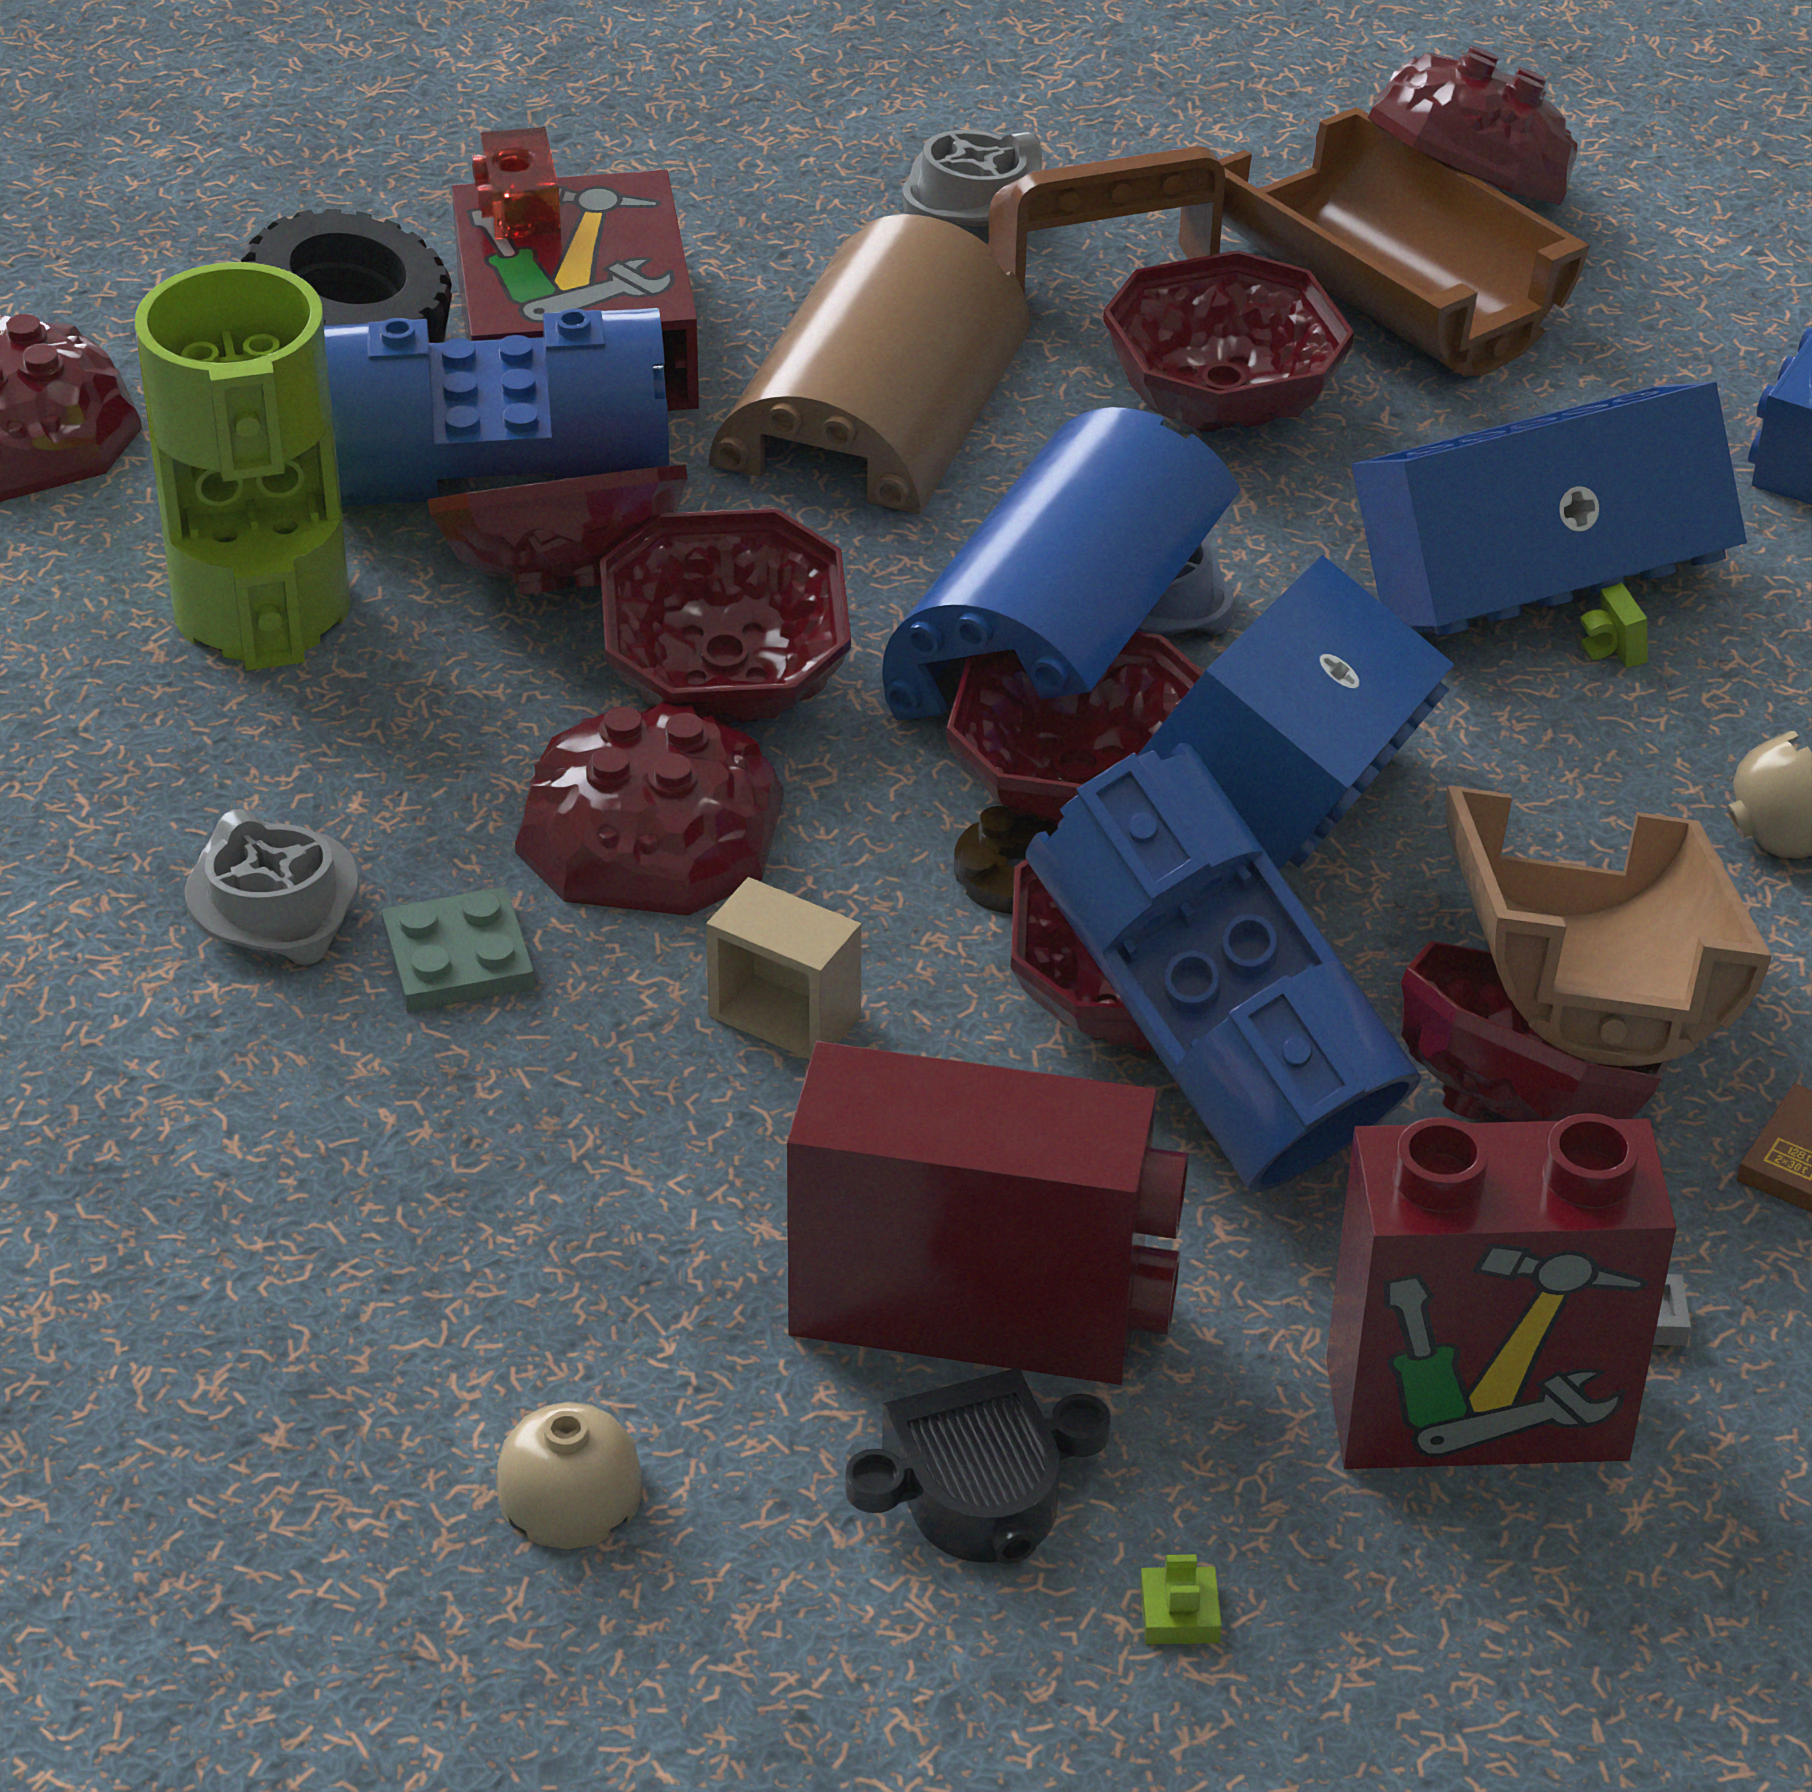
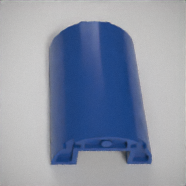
(1065, 559)

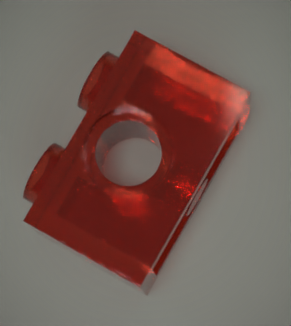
(517, 183)

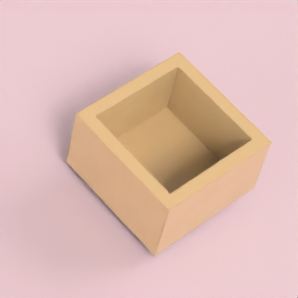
(783, 968)

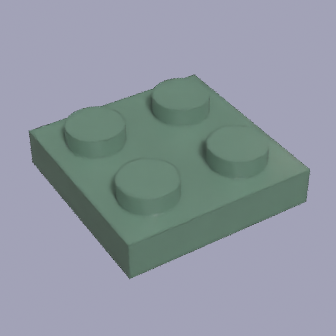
(457, 949)

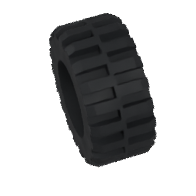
(359, 267)

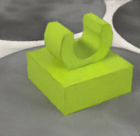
(1617, 628)
(1180, 1602)

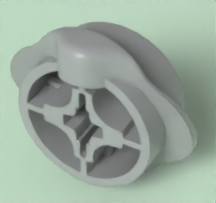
(964, 171)
(271, 887)

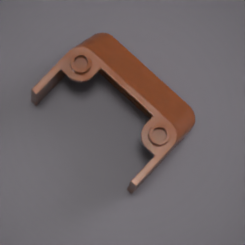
(1108, 190)

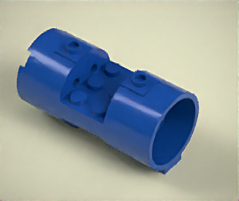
(518, 405)
(1221, 966)

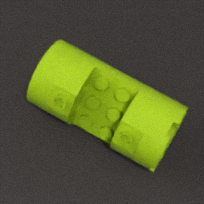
(245, 459)

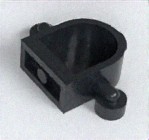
(977, 1464)

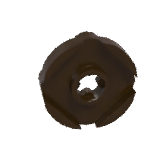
(984, 852)

